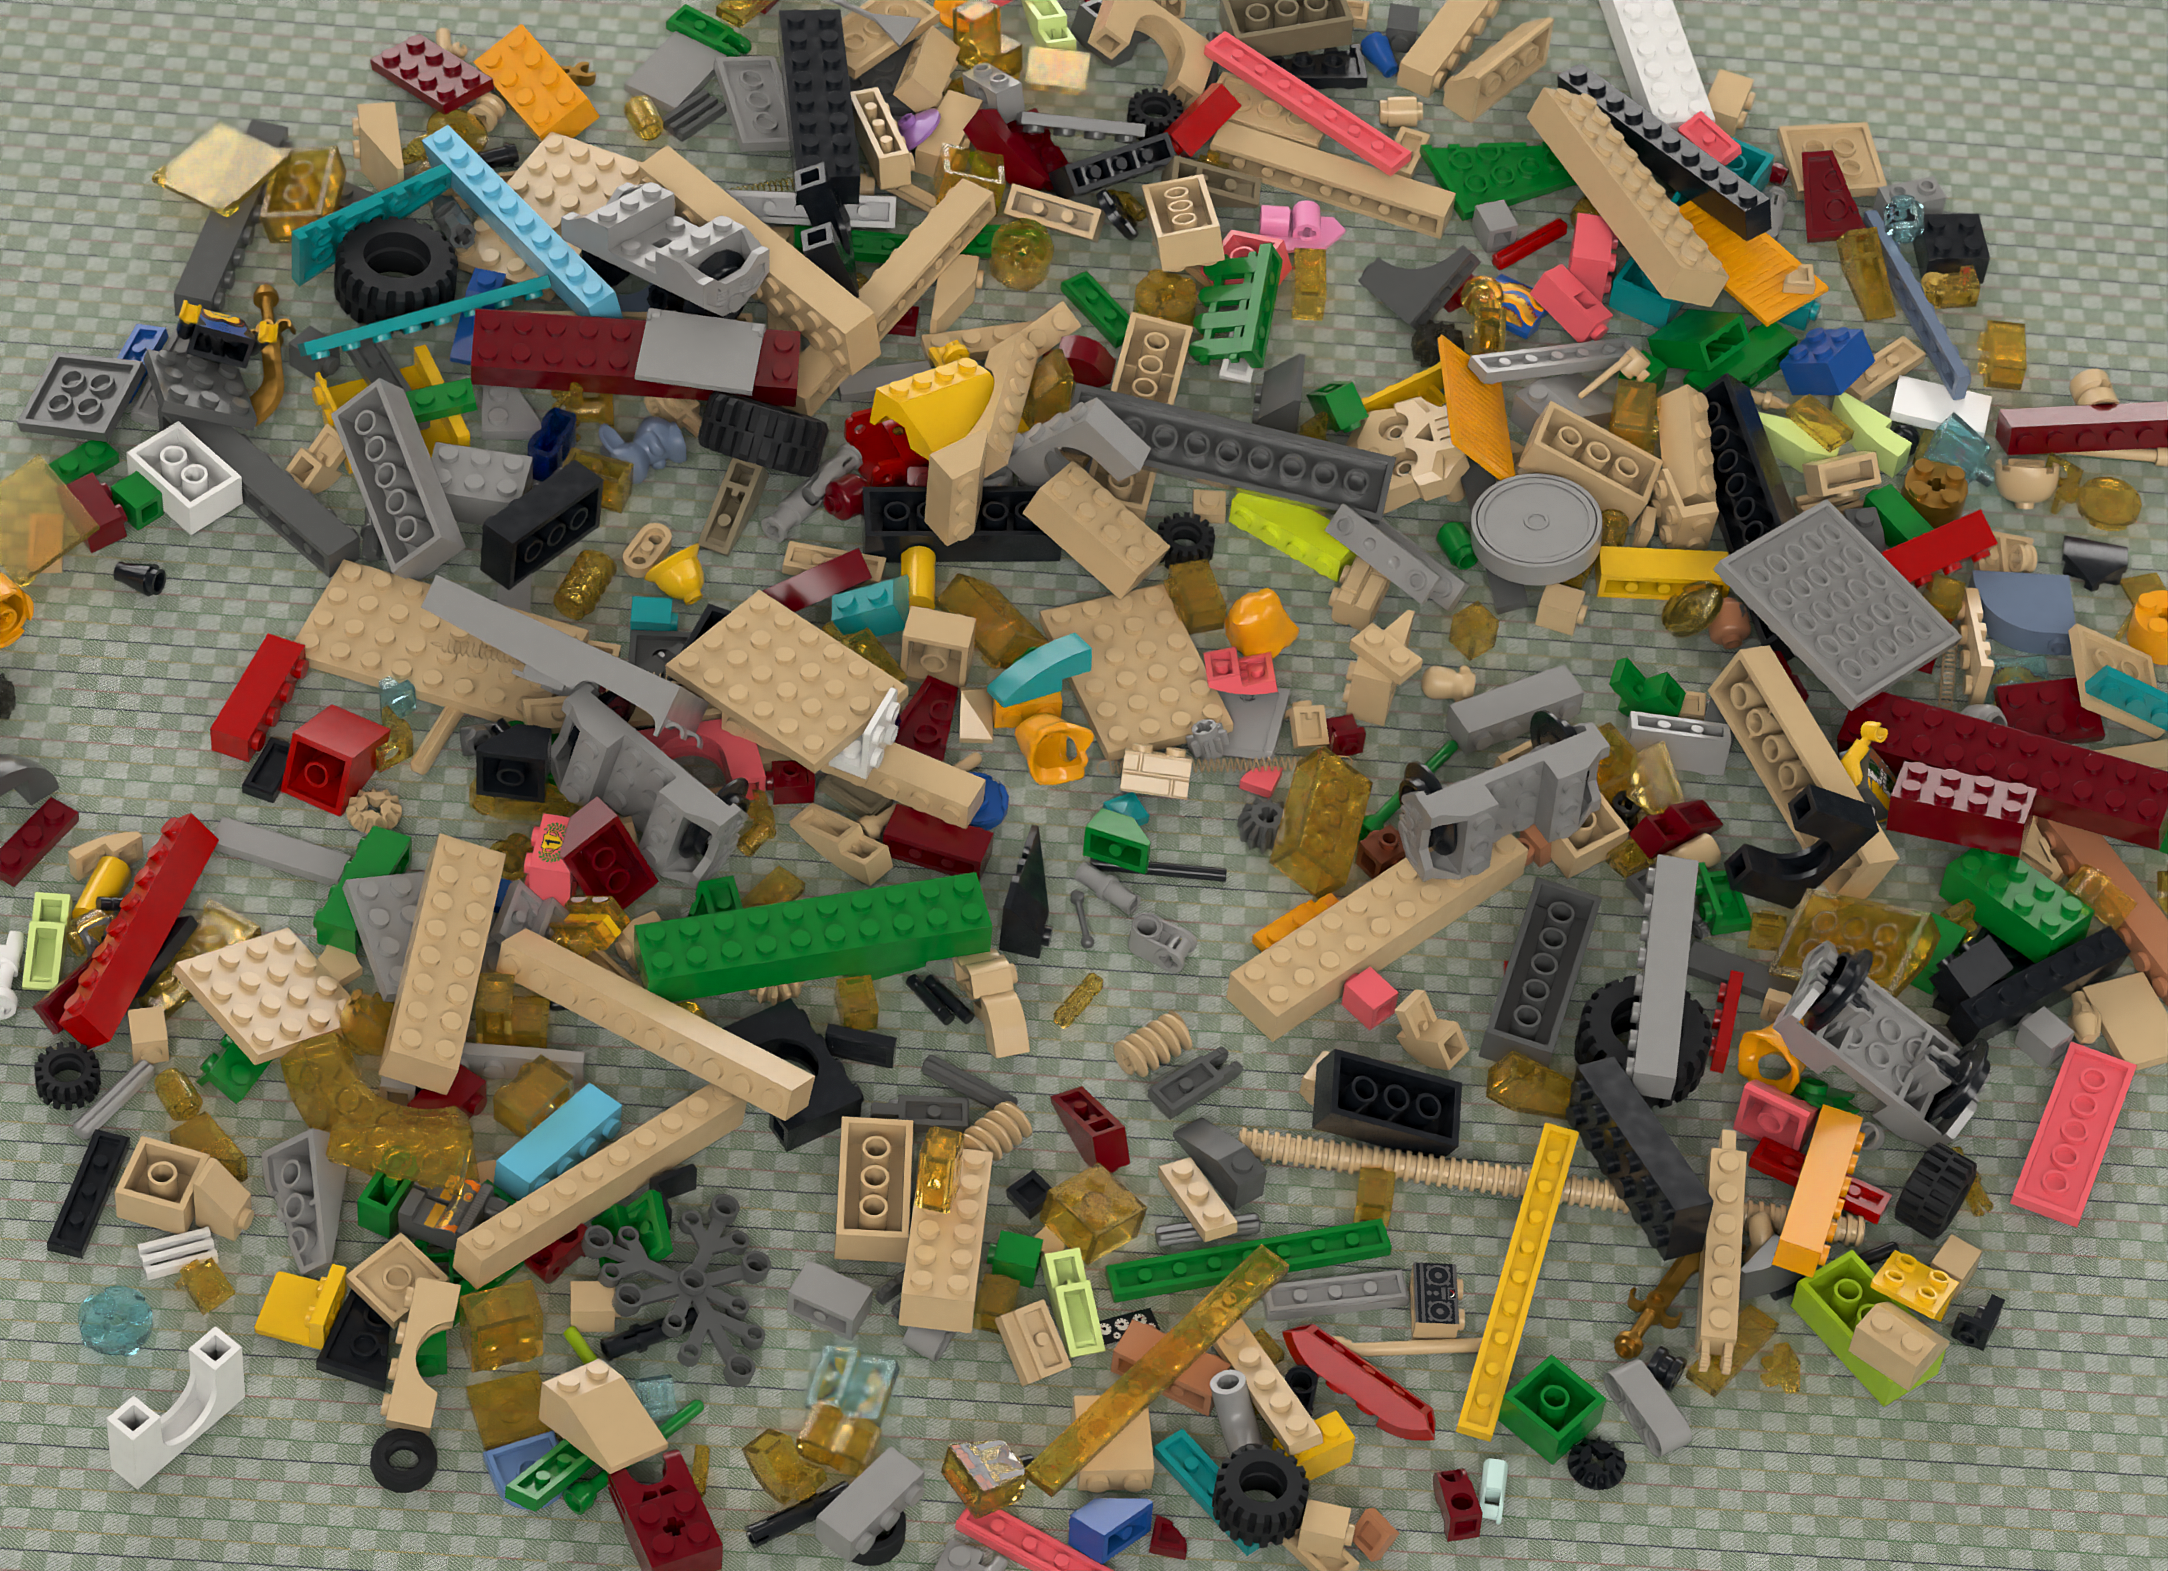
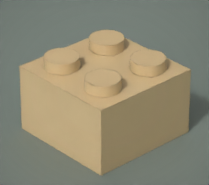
(937, 646)
(159, 1185)

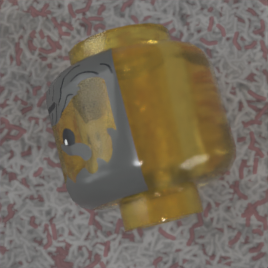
(88, 931)

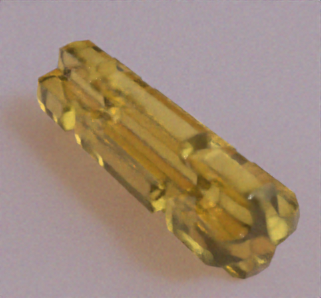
(1078, 1000)

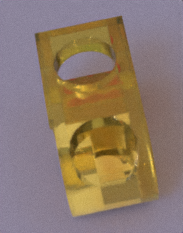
(1952, 289)

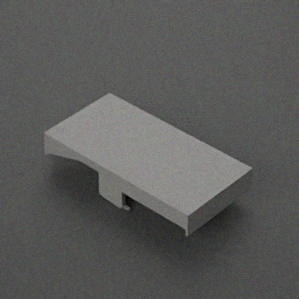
(562, 661)

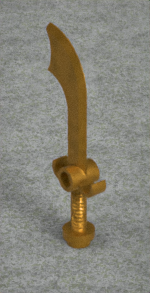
(271, 391)
(1653, 1308)

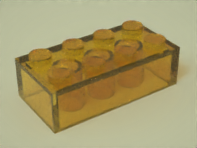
(1321, 822)

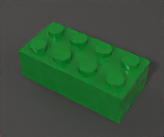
(2017, 903)

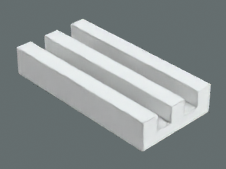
(176, 1248)

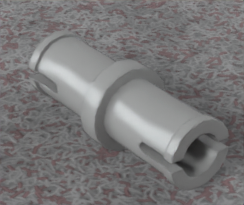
(1107, 888)

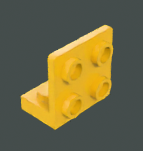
(1915, 1285)
(303, 1308)

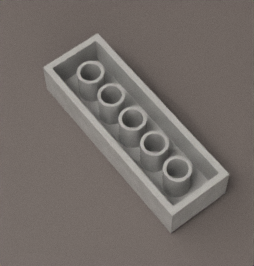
(398, 480)

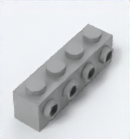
(1509, 708)

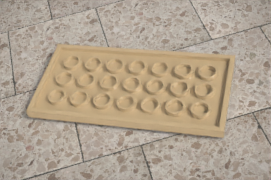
(375, 628)

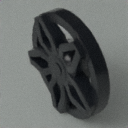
(1114, 211)

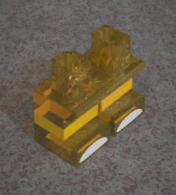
(590, 924)

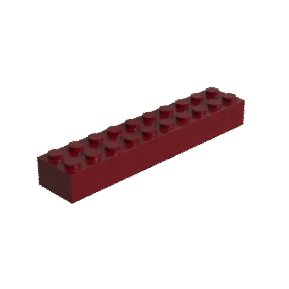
(603, 357)
(2071, 781)

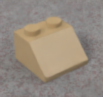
(1896, 1344)

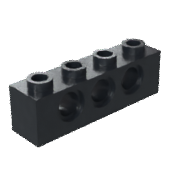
(1112, 167)

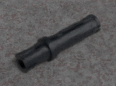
(640, 1337)
(792, 1516)

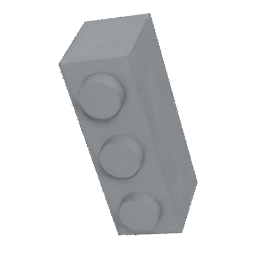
(1690, 742)
(870, 1504)

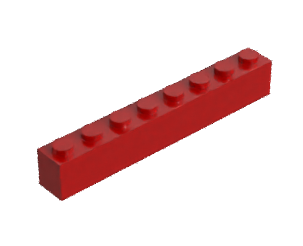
(138, 931)

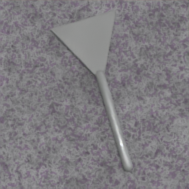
(896, 27)

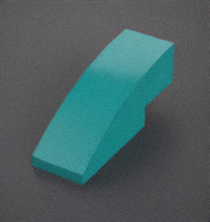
(1042, 671)

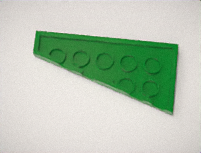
(1495, 173)

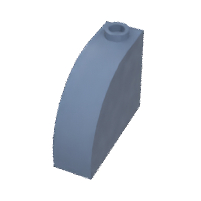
(2027, 610)

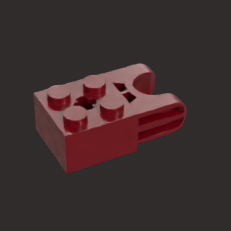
(667, 1519)

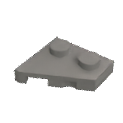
(507, 414)

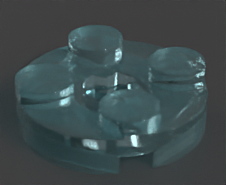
(121, 1338)

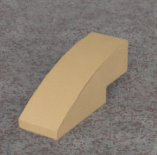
(843, 843)

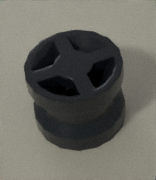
(1666, 1368)

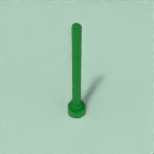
(1377, 820)
(581, 1495)

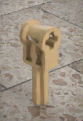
(681, 411)

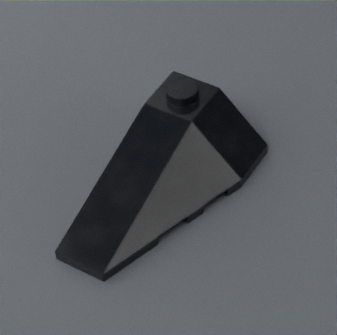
(1026, 904)

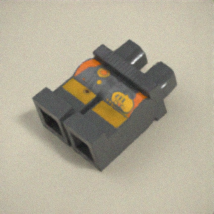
(444, 1217)

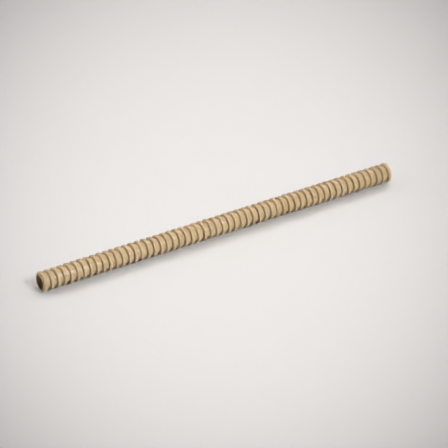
(1479, 1176)

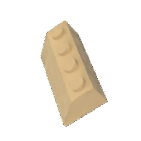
(1499, 69)

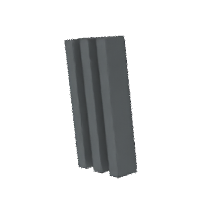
(689, 112)

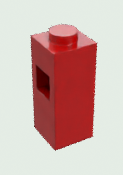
(1202, 119)

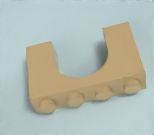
(1180, 43)

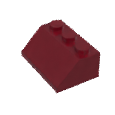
(605, 856)

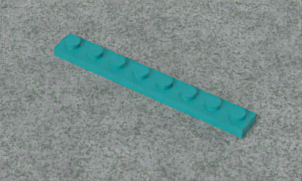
(412, 321)

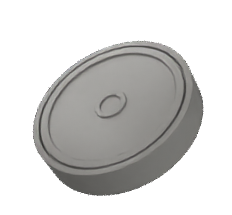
(1536, 529)

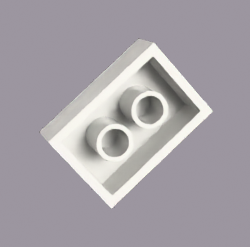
(192, 478)

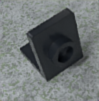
(674, 1183)

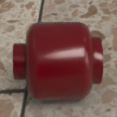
(844, 496)

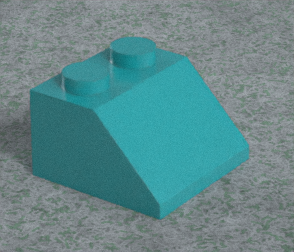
(878, 606)

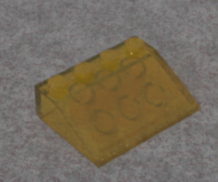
(1896, 936)

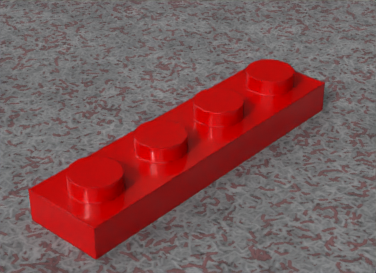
(1786, 1165)

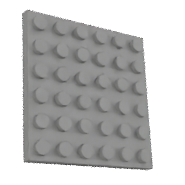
(1838, 604)

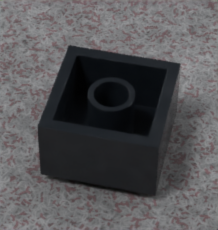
(1952, 243)

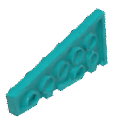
(317, 242)

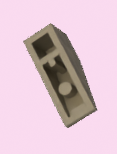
(1225, 186)
(733, 506)

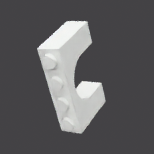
(146, 1443)

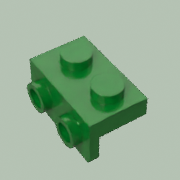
(1719, 905)
(231, 1070)

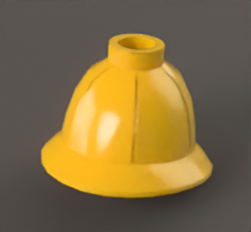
(679, 575)

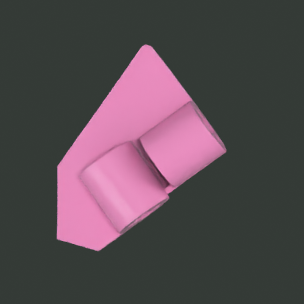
(1299, 227)

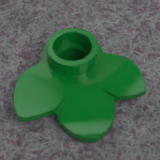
(1817, 1093)

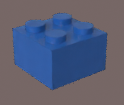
(1827, 361)

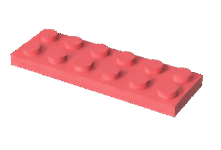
(2073, 1134)

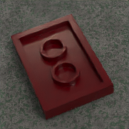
(2049, 711)

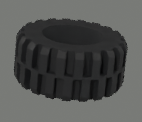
(393, 247)
(762, 434)
(1610, 1014)

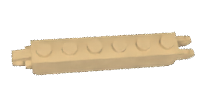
(1721, 1255)

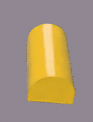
(919, 565)
(107, 880)

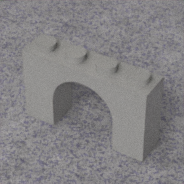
(1087, 428)

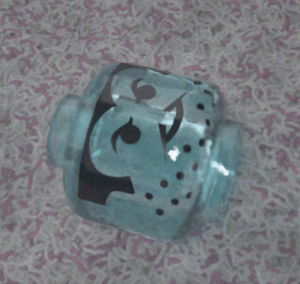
(1904, 218)

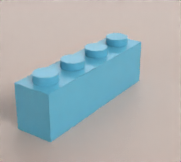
(559, 1142)

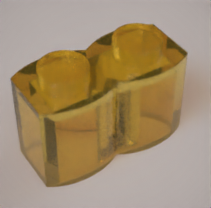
(838, 1440)

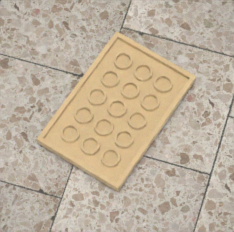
(553, 181)
(1143, 673)
(785, 680)

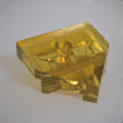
(1653, 780)

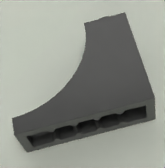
(1419, 292)

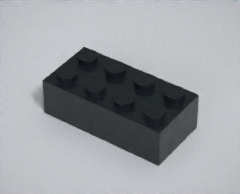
(541, 524)
(1386, 1104)

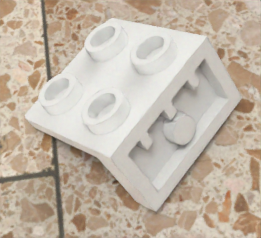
(869, 748)

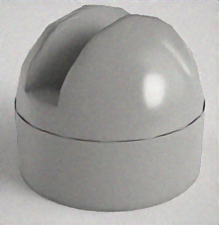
(1871, 1131)

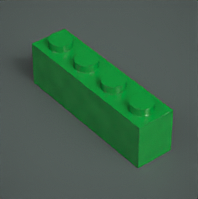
(1752, 362)
(376, 855)

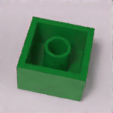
(1551, 1409)

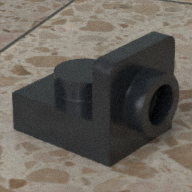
(1977, 1330)

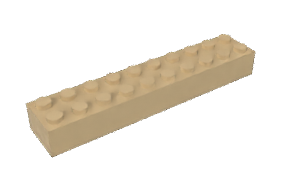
(1628, 197)
(794, 286)
(1357, 933)

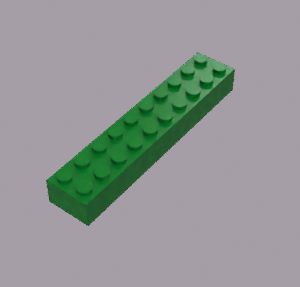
(813, 938)

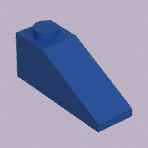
(480, 282)

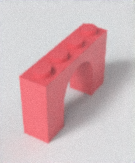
(731, 753)

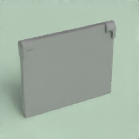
(700, 351)

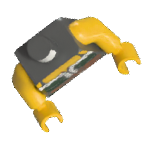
(1869, 771)

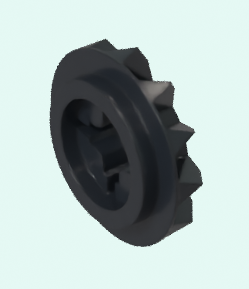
(1592, 1475)

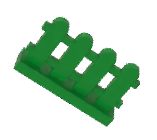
(1255, 311)

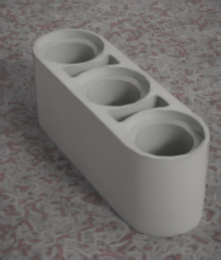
(1647, 1407)

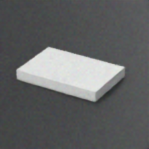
(1929, 404)

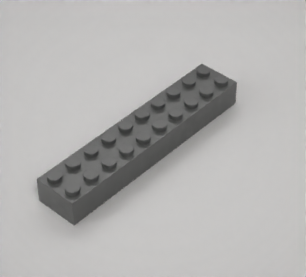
(1251, 456)

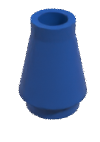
(1380, 54)

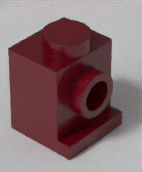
(790, 783)

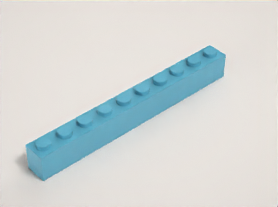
(521, 227)

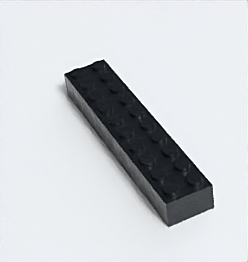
(1747, 478)

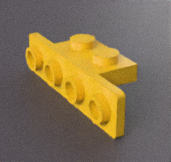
(1423, 384)

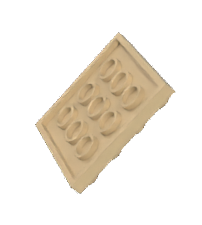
(266, 993)

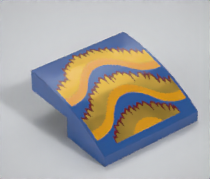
(1523, 310)

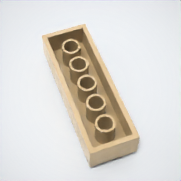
(947, 1254)

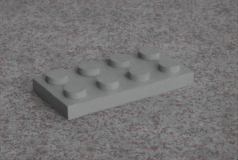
(754, 101)

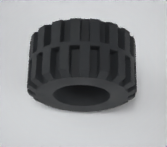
(1935, 1191)
(1267, 1472)

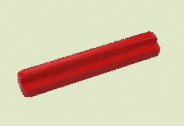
(1529, 244)

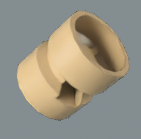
(2092, 388)

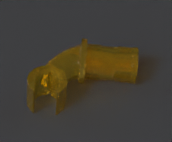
(763, 825)

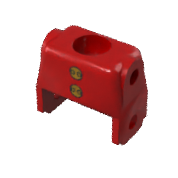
(882, 448)

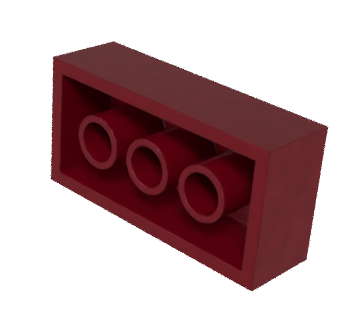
(1961, 808)

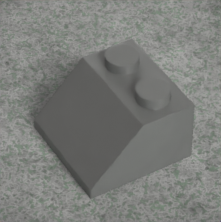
(1280, 395)

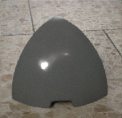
(26, 777)

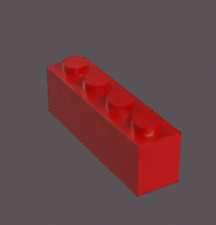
(1943, 549)
(259, 698)

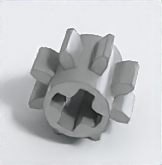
(1207, 739)

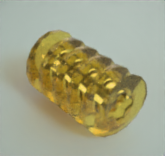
(584, 584)

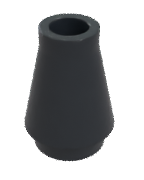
(142, 577)

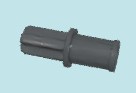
(371, 544)

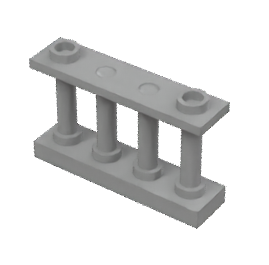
(1397, 558)

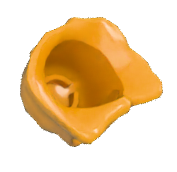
(1259, 624)
(1044, 746)
(1764, 1042)

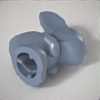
(652, 445)

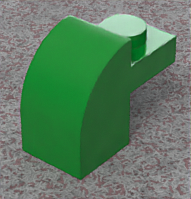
(1648, 695)

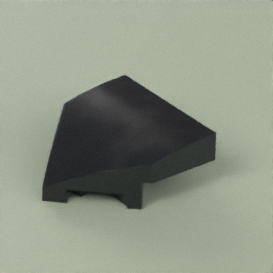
(2094, 561)

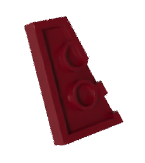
(1827, 199)
(928, 718)

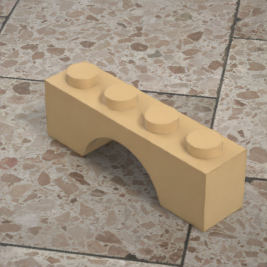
(431, 1311)

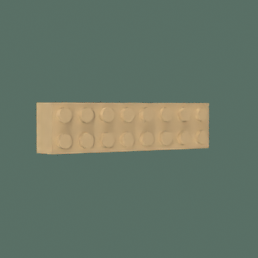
(1151, 370)
(1791, 753)
(442, 964)

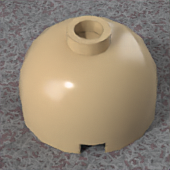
(2026, 481)

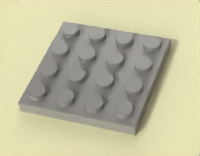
(384, 919)

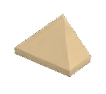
(975, 715)

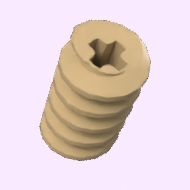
(1153, 1044)
(998, 1130)

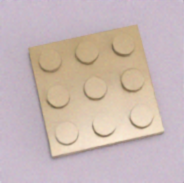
(1851, 146)
(2094, 651)

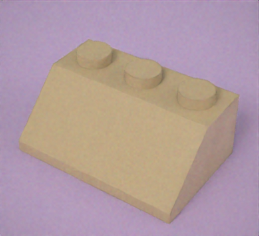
(956, 488)

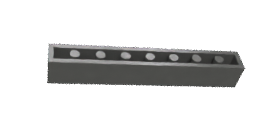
(224, 238)
(277, 497)

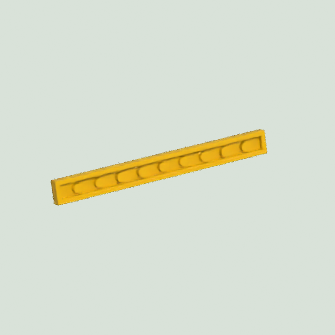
(1517, 1282)

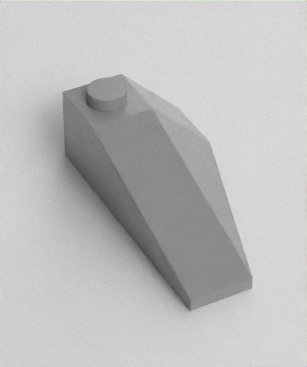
(307, 1196)

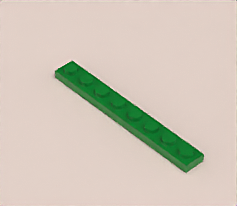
(1212, 1265)

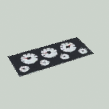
(1115, 1327)

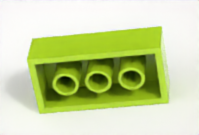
(1834, 1306)

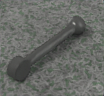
(1077, 899)

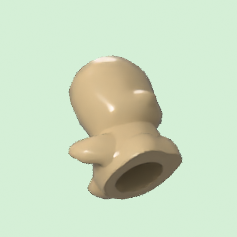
(1446, 683)

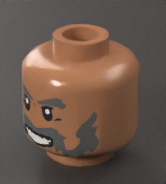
(1731, 624)

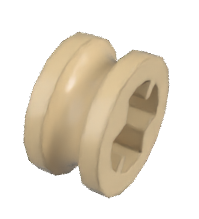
(2022, 558)

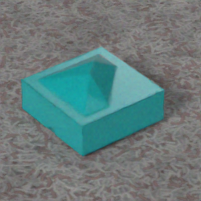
(1130, 806)

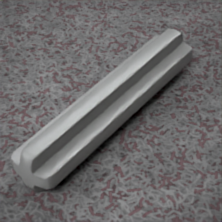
(113, 1099)

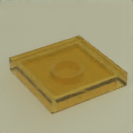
(507, 1409)

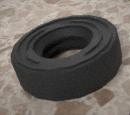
(408, 1480)

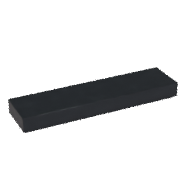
(88, 1194)

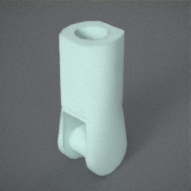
(1493, 1488)

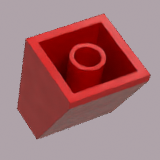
(332, 758)

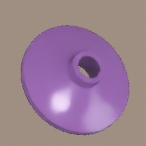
(918, 127)

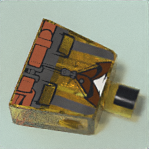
(985, 1475)

